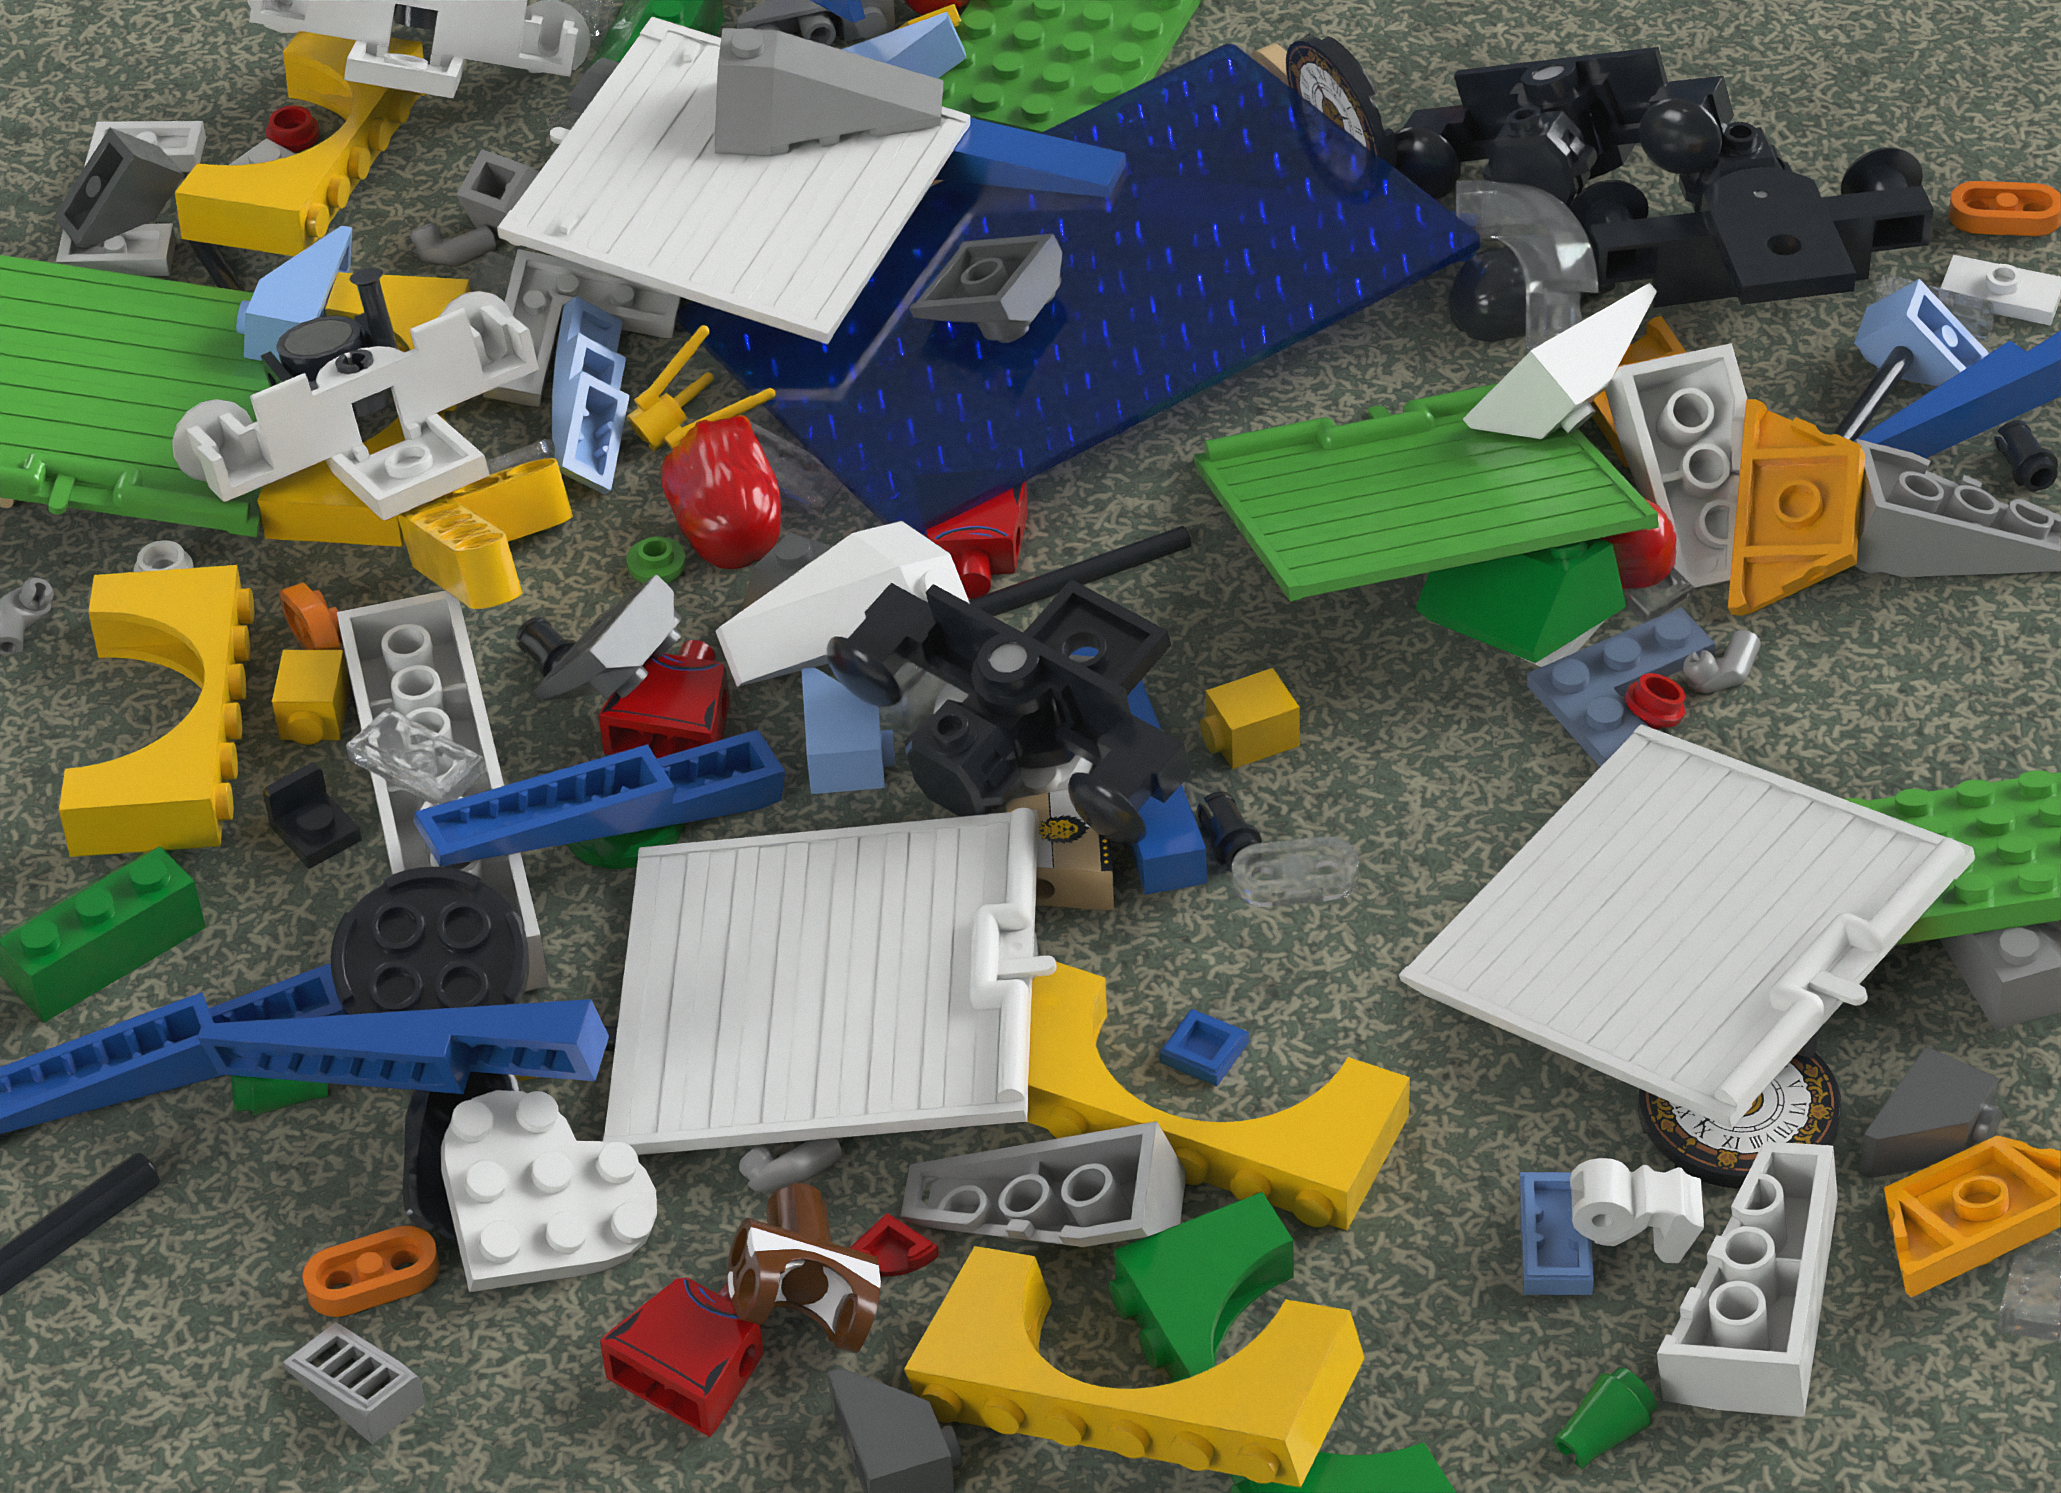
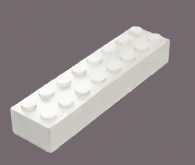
(421, 664)

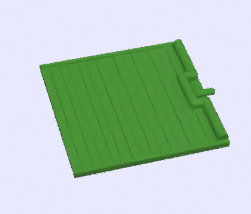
(100, 379)
(1411, 494)

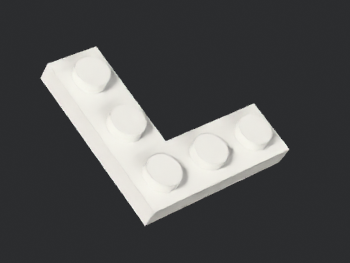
(537, 297)

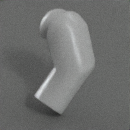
(453, 251)
(21, 610)
(1712, 675)
(795, 1166)

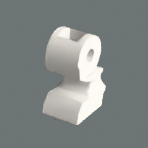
(1618, 1204)

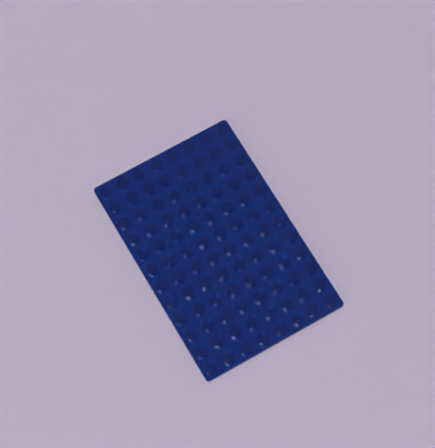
(1217, 249)

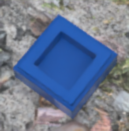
(1204, 1047)

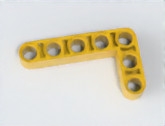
(466, 533)

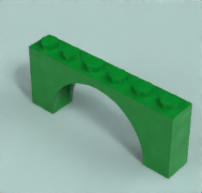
(1189, 1291)

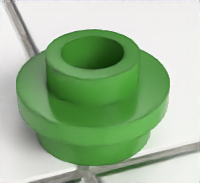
(656, 556)

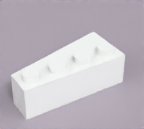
(1757, 1307)

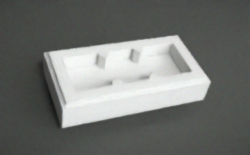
(2011, 289)

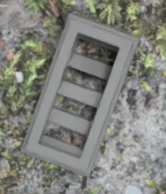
(369, 1417)

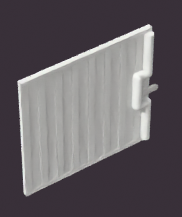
(739, 232)
(1687, 922)
(828, 985)

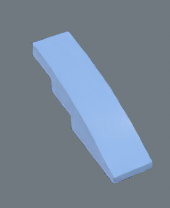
(587, 395)

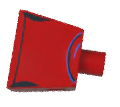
(985, 539)
(673, 708)
(684, 1353)

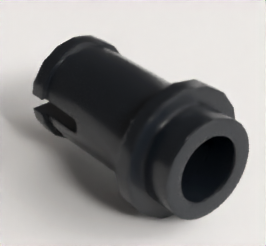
(2026, 456)
(542, 643)
(1226, 827)

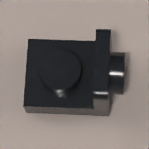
(308, 817)

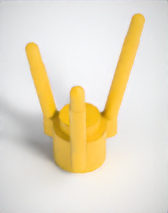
(659, 418)

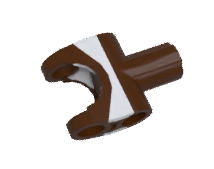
(799, 1268)

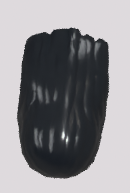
(1491, 296)
(425, 1128)

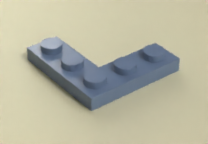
(1589, 685)

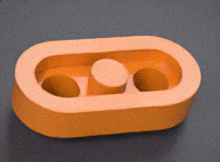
(2005, 208)
(310, 618)
(370, 1270)

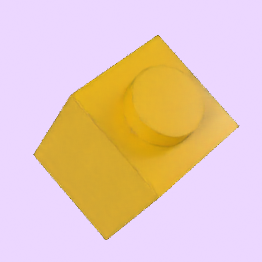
(311, 695)
(1251, 719)

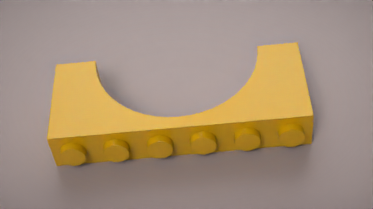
(292, 200)
(313, 500)
(178, 785)
(1303, 1159)
(1245, 1417)

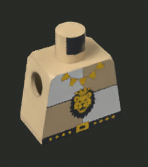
(1071, 856)

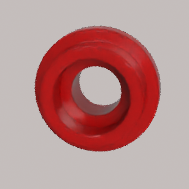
(293, 128)
(1656, 700)

